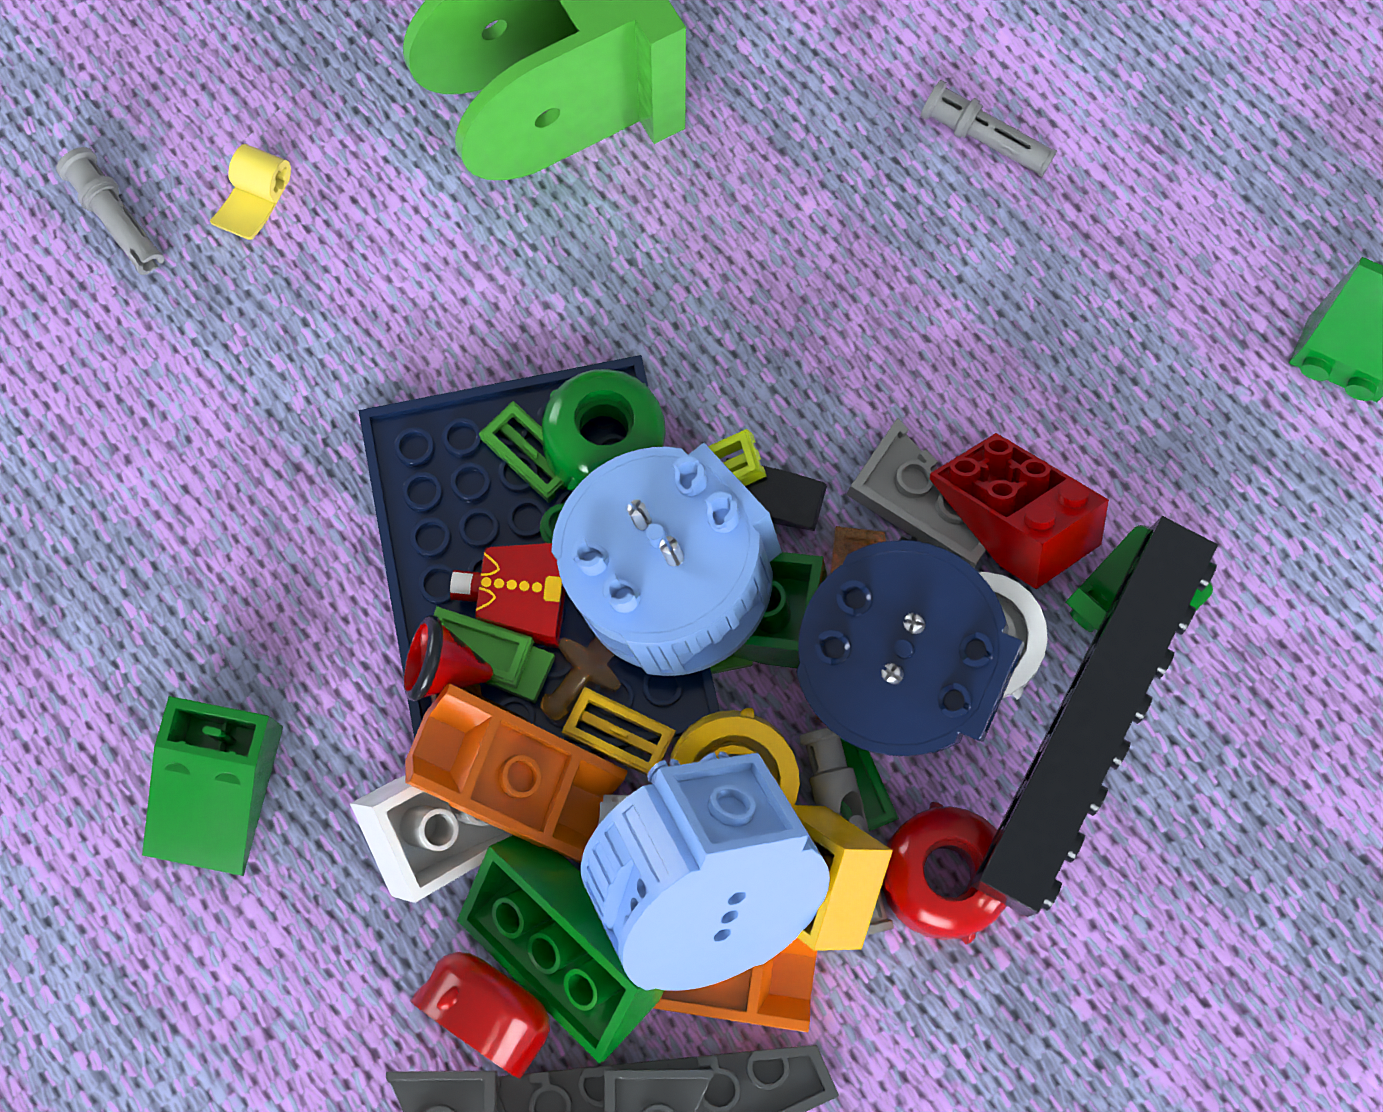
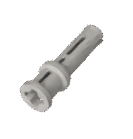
(968, 119)
(100, 195)

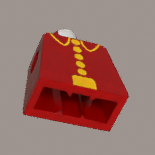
(516, 591)

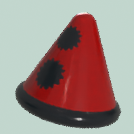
(440, 659)

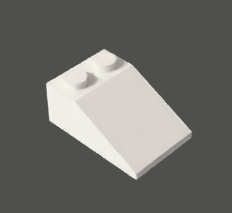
(420, 838)

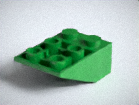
(208, 784)

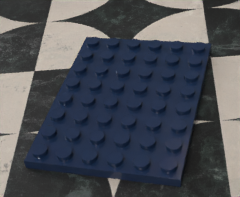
(451, 497)

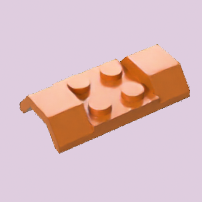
(510, 772)
(764, 995)

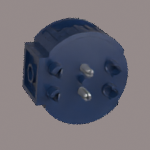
(905, 650)

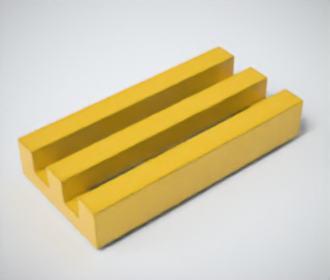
(579, 714)

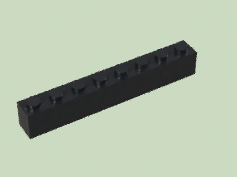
(1094, 718)

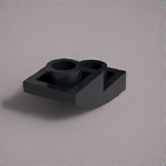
(789, 497)

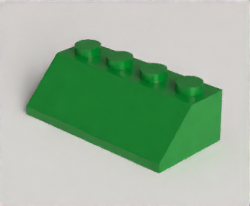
(548, 936)

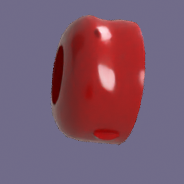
(905, 878)
(485, 1010)

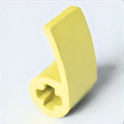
(258, 185)

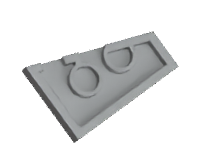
(899, 490)

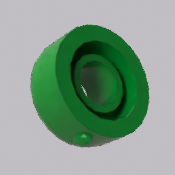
(590, 396)

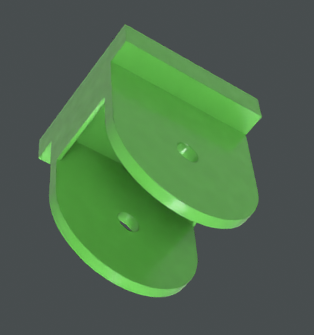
(579, 59)

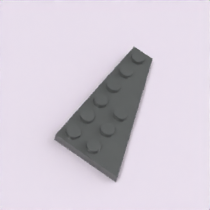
(742, 1082)

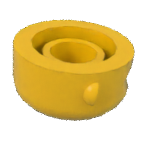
(741, 734)

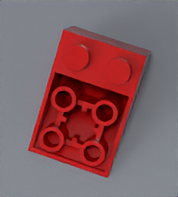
(1022, 509)

